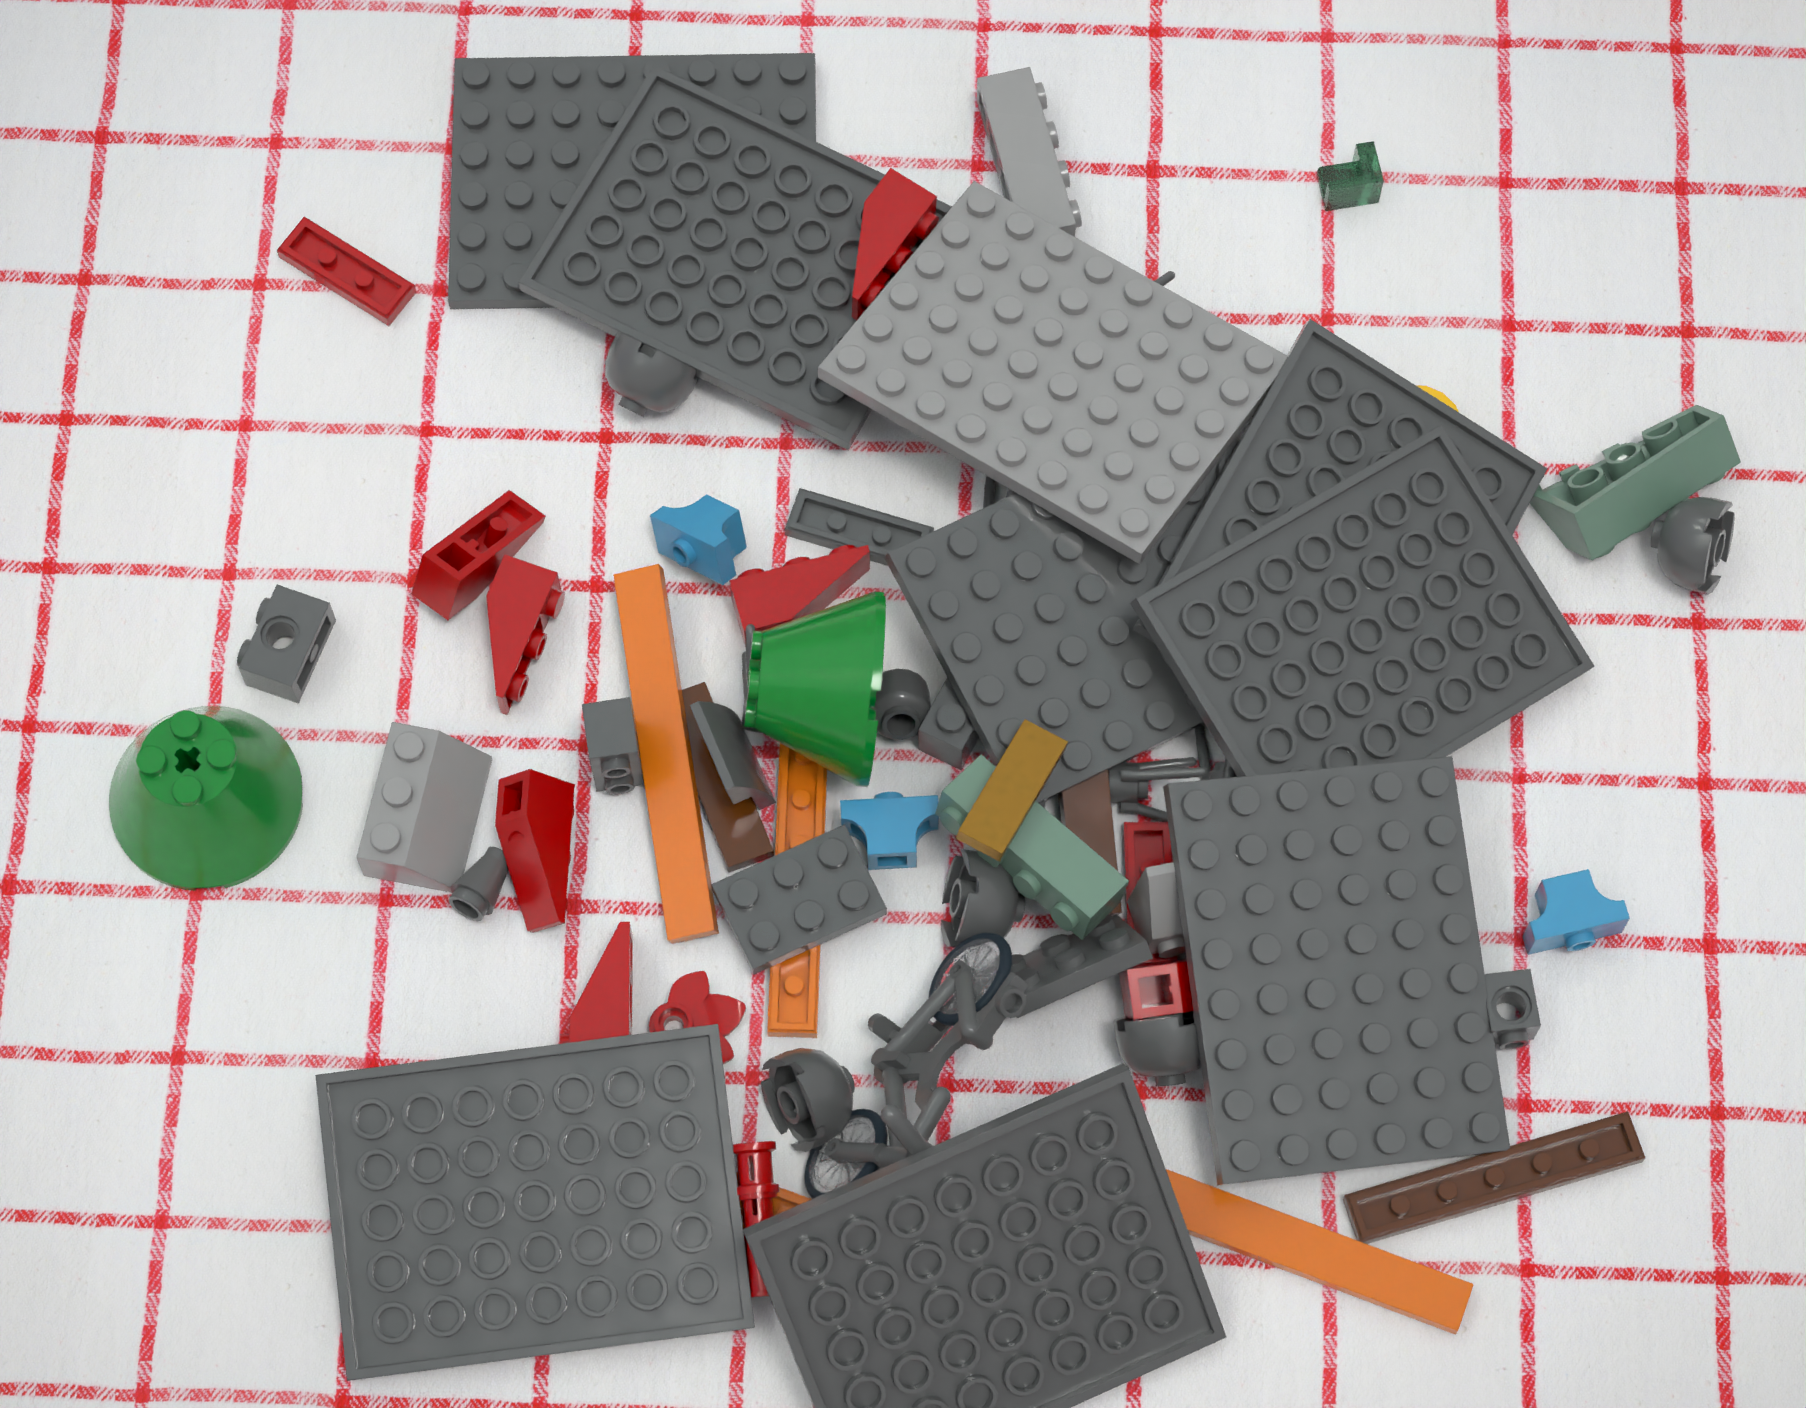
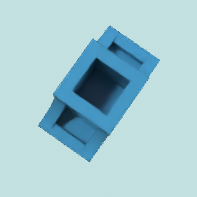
(701, 537)
(890, 827)
(1572, 914)

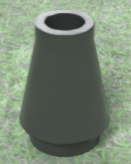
(480, 886)

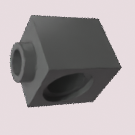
(1518, 990)

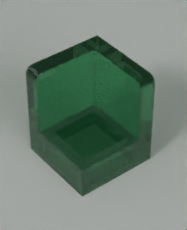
(1352, 182)

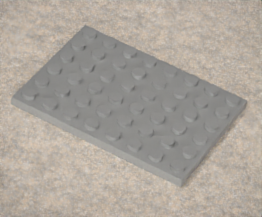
(1054, 370)

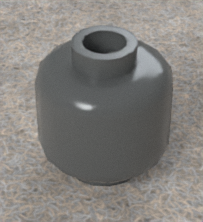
(901, 704)

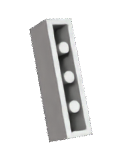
(1025, 147)

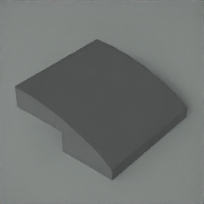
(732, 754)

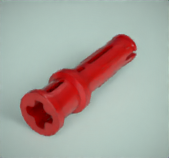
(757, 1193)

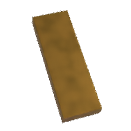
(1011, 790)

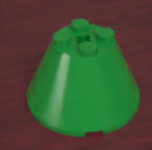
(818, 685)
(206, 798)

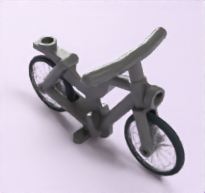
(967, 992)

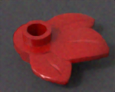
(694, 1006)

